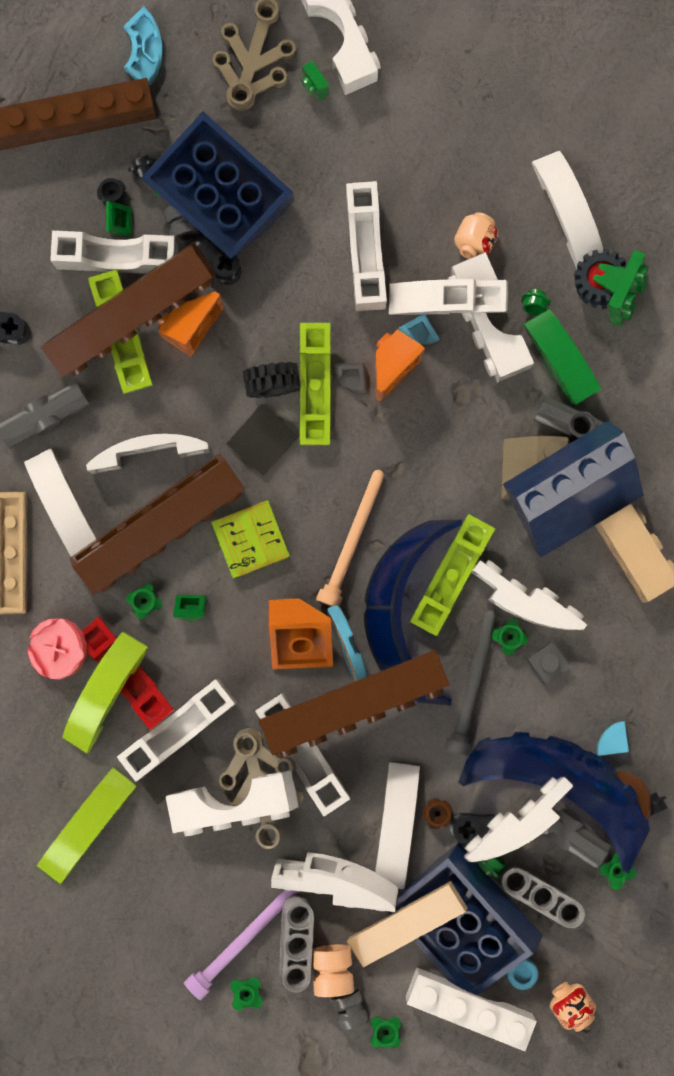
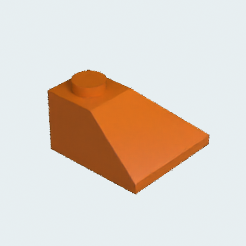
(191, 322)
(394, 361)
(299, 635)

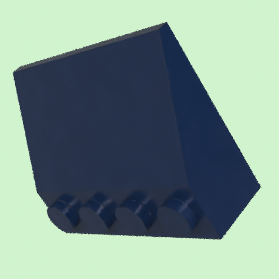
(219, 186)
(576, 487)
(486, 938)

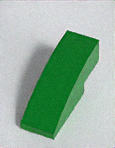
(562, 357)

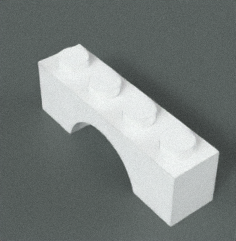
(353, 63)
(366, 246)
(90, 253)
(505, 353)
(177, 730)
(311, 767)
(197, 809)
(470, 1011)

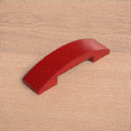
(139, 688)

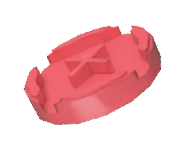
(57, 648)

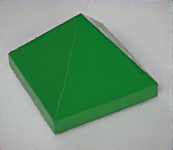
(118, 219)
(189, 607)

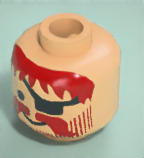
(476, 235)
(573, 1006)

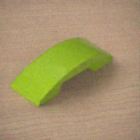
(129, 356)
(315, 383)
(452, 574)
(102, 691)
(86, 825)

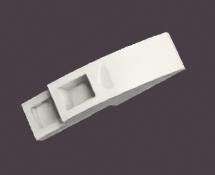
(448, 297)
(538, 607)
(510, 833)
(345, 880)

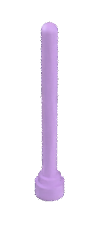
(199, 983)

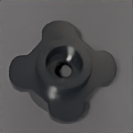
(141, 166)

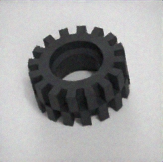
(271, 380)

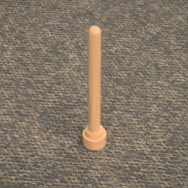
(331, 593)

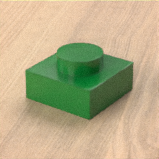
(314, 81)

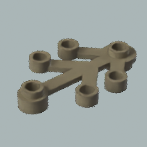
(252, 60)
(251, 757)

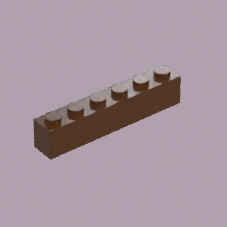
(76, 113)
(129, 309)
(157, 524)
(353, 703)

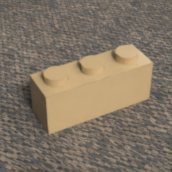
(637, 552)

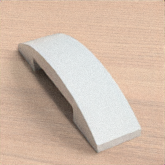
(569, 205)
(110, 458)
(60, 501)
(397, 822)

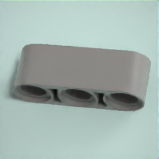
(555, 903)
(296, 957)

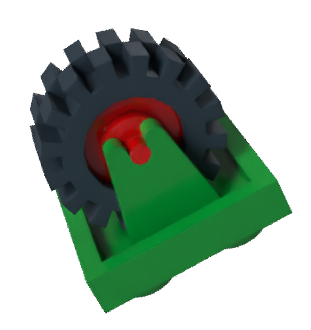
(608, 281)

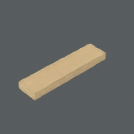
(13, 552)
(407, 924)

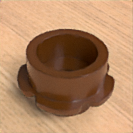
(445, 817)

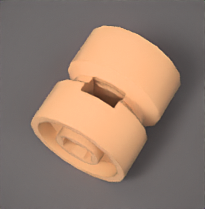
(332, 975)

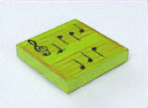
(250, 539)

